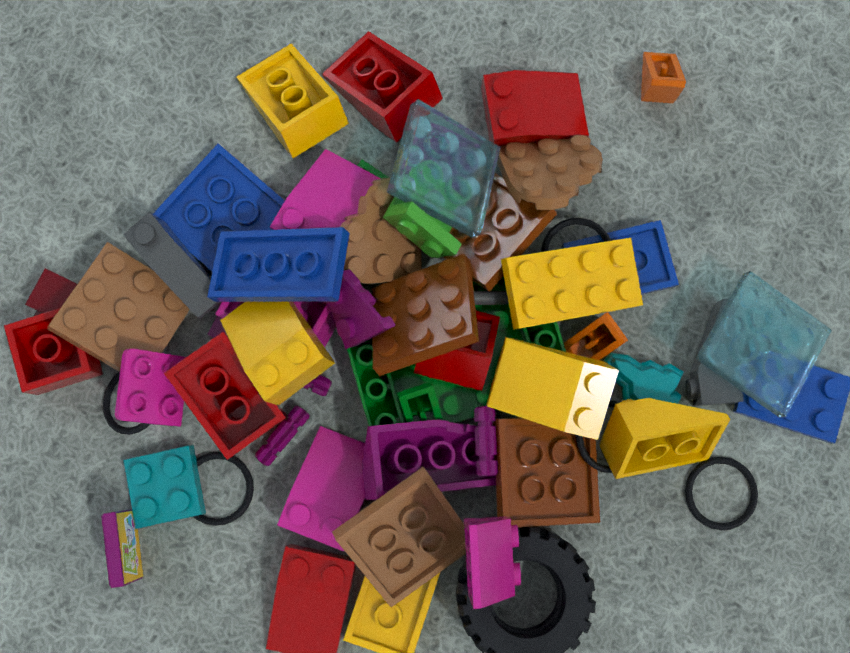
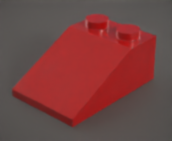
(382, 83)
(532, 106)
(223, 396)
(310, 601)

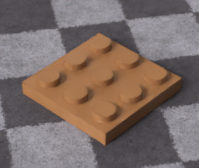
(119, 309)
(404, 537)

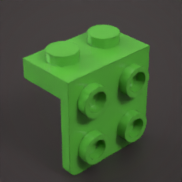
(422, 229)

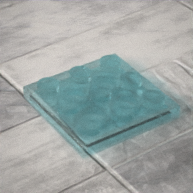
(444, 169)
(764, 344)

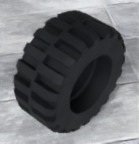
(566, 620)

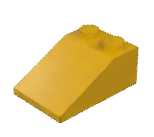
(293, 100)
(276, 348)
(552, 387)
(658, 436)

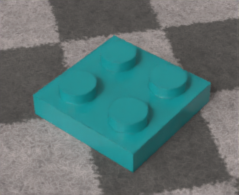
(164, 486)

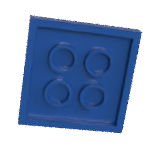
(218, 199)

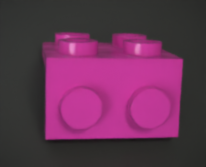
(145, 391)

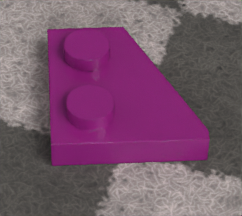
(354, 313)

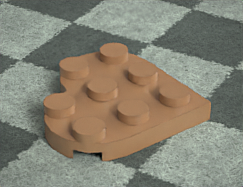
(549, 170)
(376, 247)

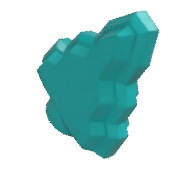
(645, 378)

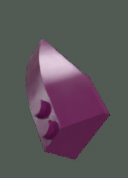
(438, 445)

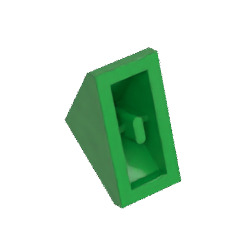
(419, 403)

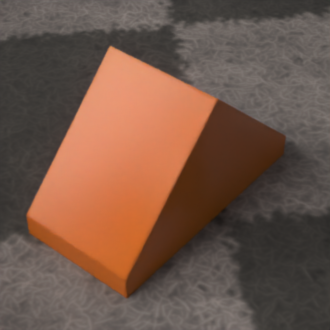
(661, 78)
(597, 339)

